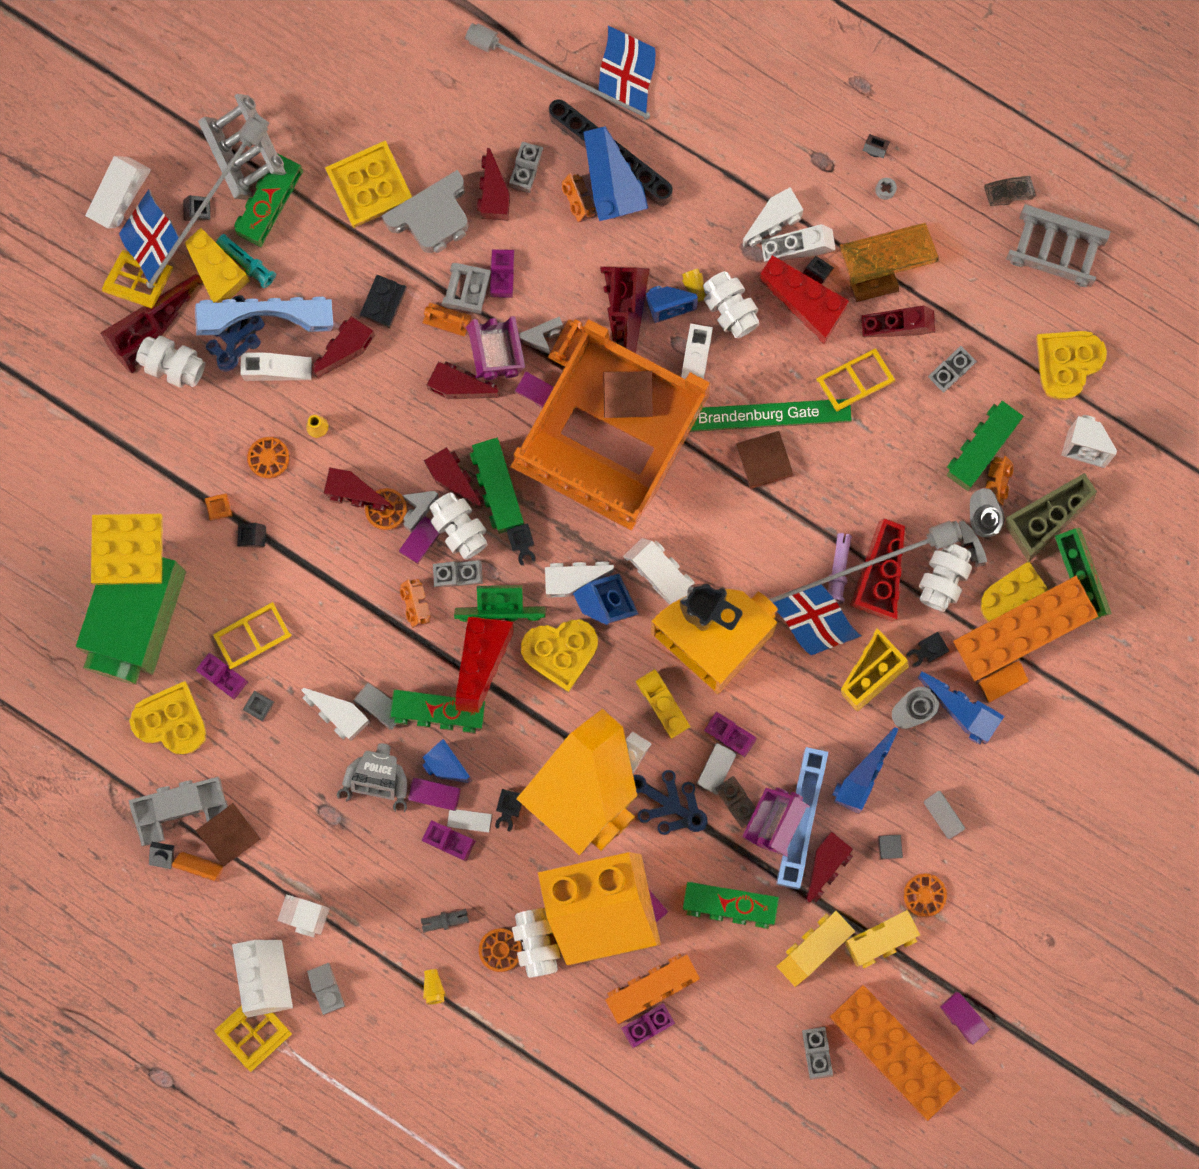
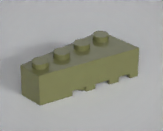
(1046, 517)

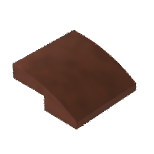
(627, 394)
(764, 459)
(228, 834)

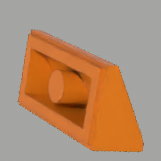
(1003, 681)
(198, 866)

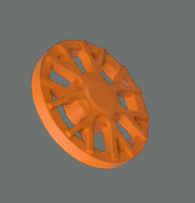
(268, 457)
(388, 513)
(925, 895)
(499, 950)

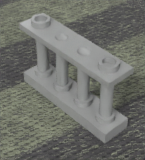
(223, 154)
(1073, 229)

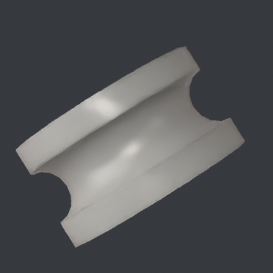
(885, 195)

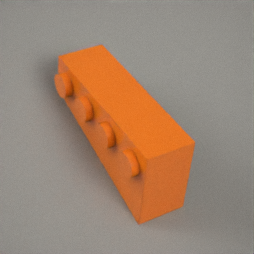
(652, 989)

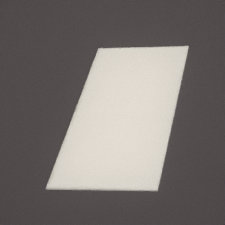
(469, 820)

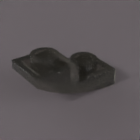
(1009, 190)
(736, 801)

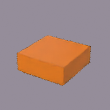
(218, 507)

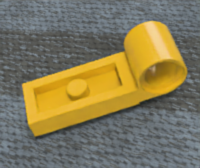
(662, 703)

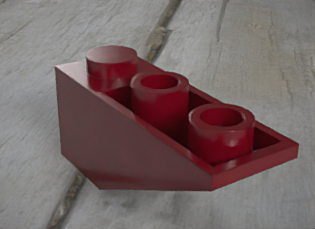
(495, 196)
(899, 322)
(349, 344)
(457, 385)
(447, 474)
(346, 486)
(827, 860)

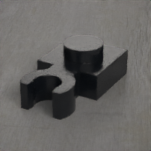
(521, 540)
(930, 648)
(509, 807)

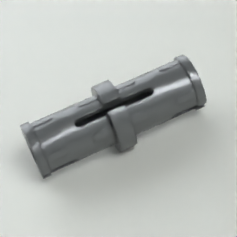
(444, 920)

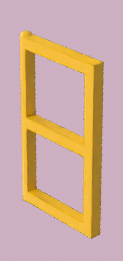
(864, 393)
(245, 620)

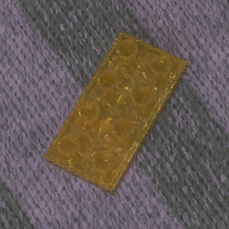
(889, 253)

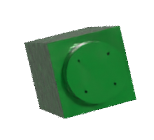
(129, 625)

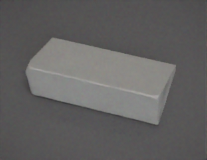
(716, 768)
(944, 815)

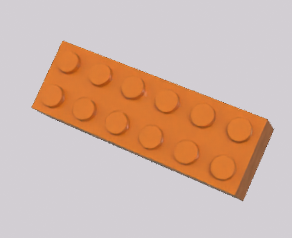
(1025, 628)
(894, 1052)

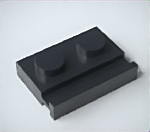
(383, 301)

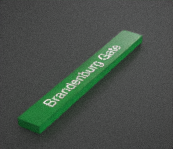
(770, 415)

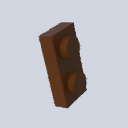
(874, 287)

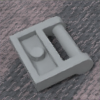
(473, 290)

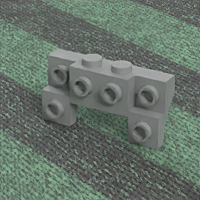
(175, 803)

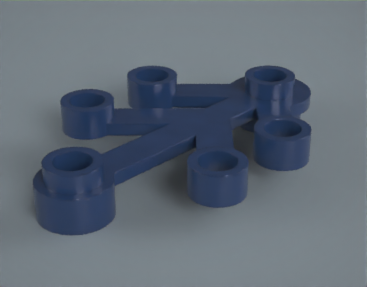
(229, 358)
(672, 805)

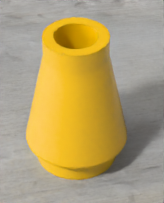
(694, 283)
(318, 430)
(433, 988)

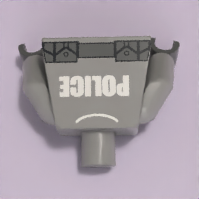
(376, 776)

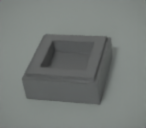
(258, 706)

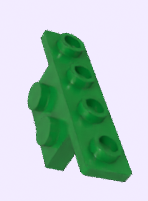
(500, 602)

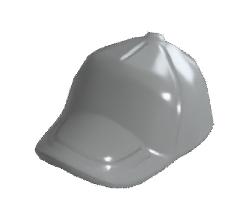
(985, 513)
(915, 708)

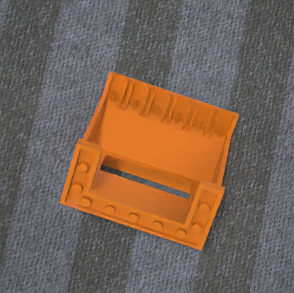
(587, 474)

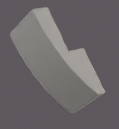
(526, 167)
(952, 369)
(970, 538)
(457, 574)
(375, 704)
(817, 1053)

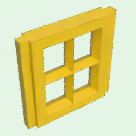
(129, 293)
(266, 1047)

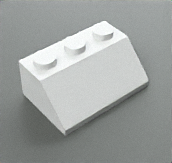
(1089, 442)
(262, 977)

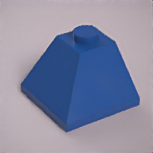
(669, 302)
(606, 600)
(445, 764)

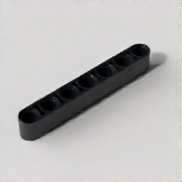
(639, 169)

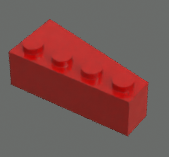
(806, 298)
(878, 584)
(481, 655)

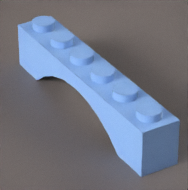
(311, 315)
(808, 787)

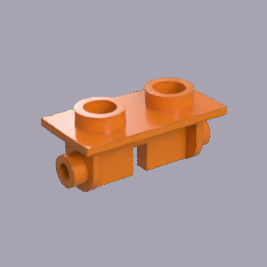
(573, 188)
(446, 319)
(567, 342)
(1001, 470)
(416, 613)

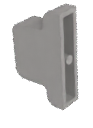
(432, 215)

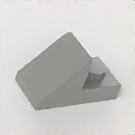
(536, 336)
(422, 504)
(325, 988)

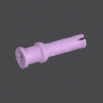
(836, 586)

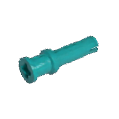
(253, 266)

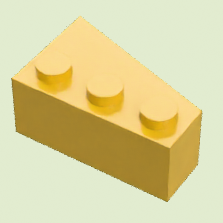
(217, 270)
(874, 671)
(882, 939)
(815, 948)

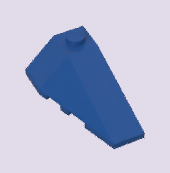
(612, 181)
(974, 718)
(858, 785)

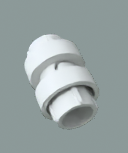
(736, 313)
(179, 365)
(453, 518)
(941, 586)
(539, 955)

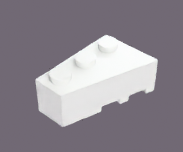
(117, 191)
(659, 570)
(304, 915)

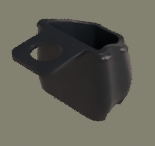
(705, 605)

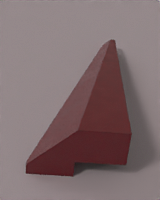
(626, 296)
(128, 334)

